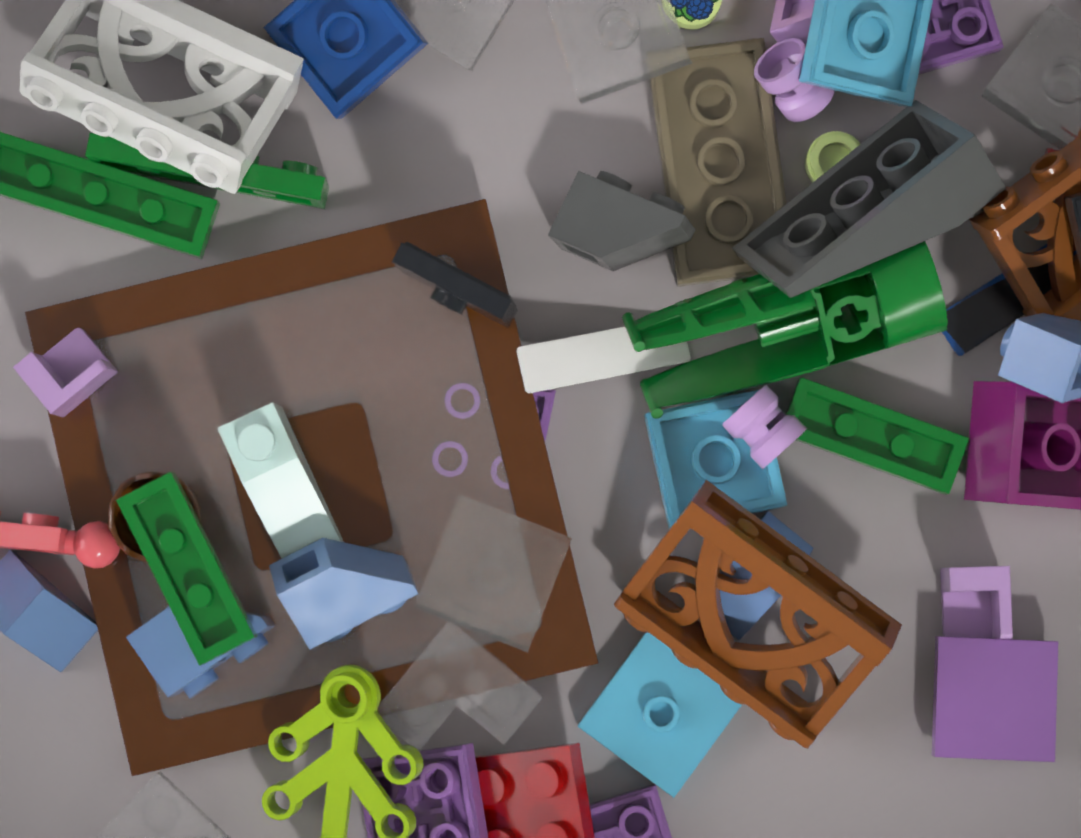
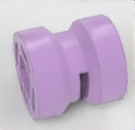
(780, 73)
(764, 426)

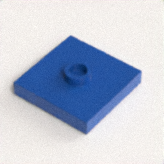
(346, 46)

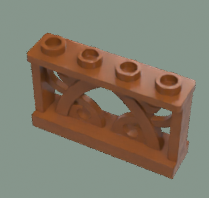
(1049, 179)
(739, 668)

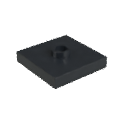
(455, 287)

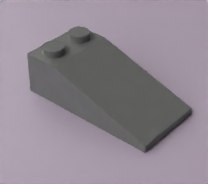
(881, 198)

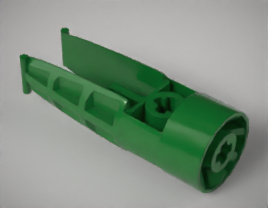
(821, 327)

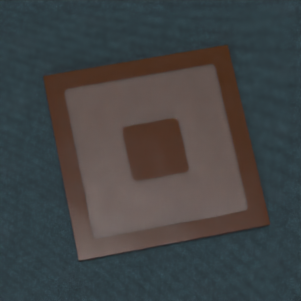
(394, 419)

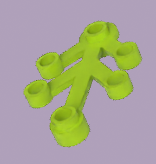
(342, 764)

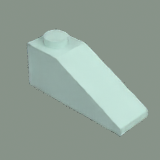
(278, 479)

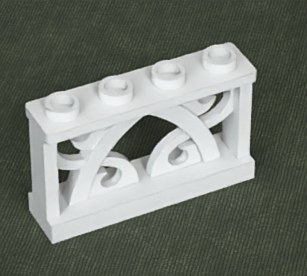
(173, 128)

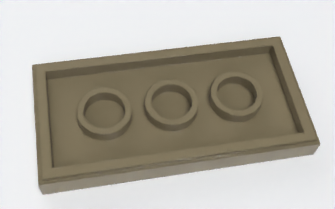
(718, 156)

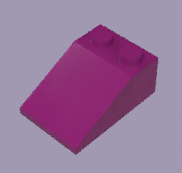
(1023, 447)

